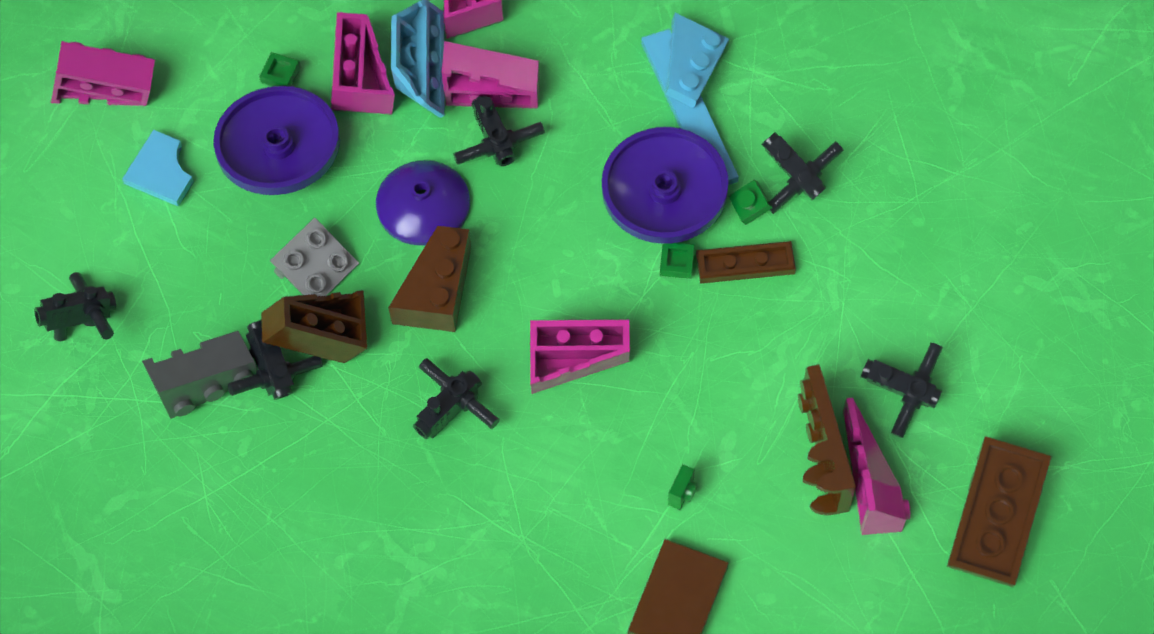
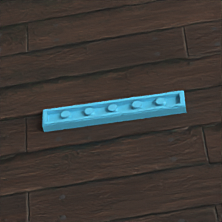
(691, 119)

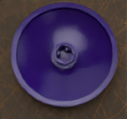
(276, 140)
(664, 185)

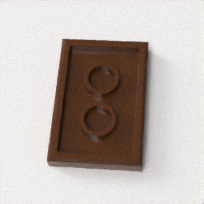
(678, 592)

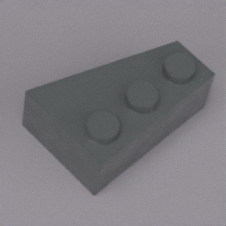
(200, 374)

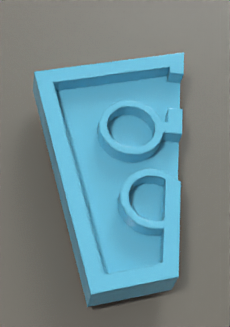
(692, 59)

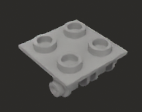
(313, 260)

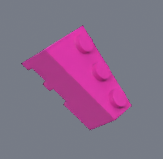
(468, 15)
(481, 72)

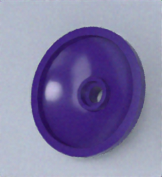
(415, 216)

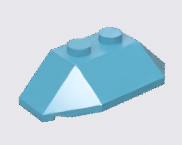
(418, 54)

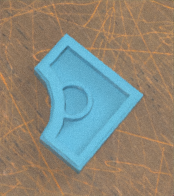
(158, 169)

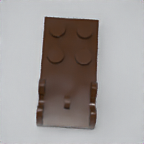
(833, 469)
(999, 511)

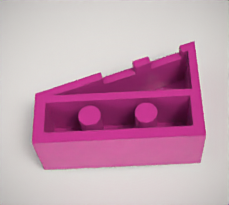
(358, 71)
(103, 75)
(575, 349)

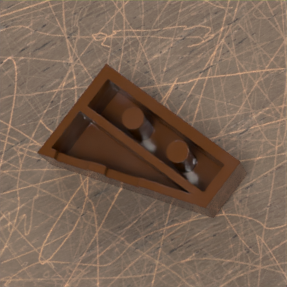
(435, 283)
(318, 325)

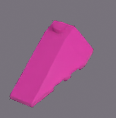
(876, 490)

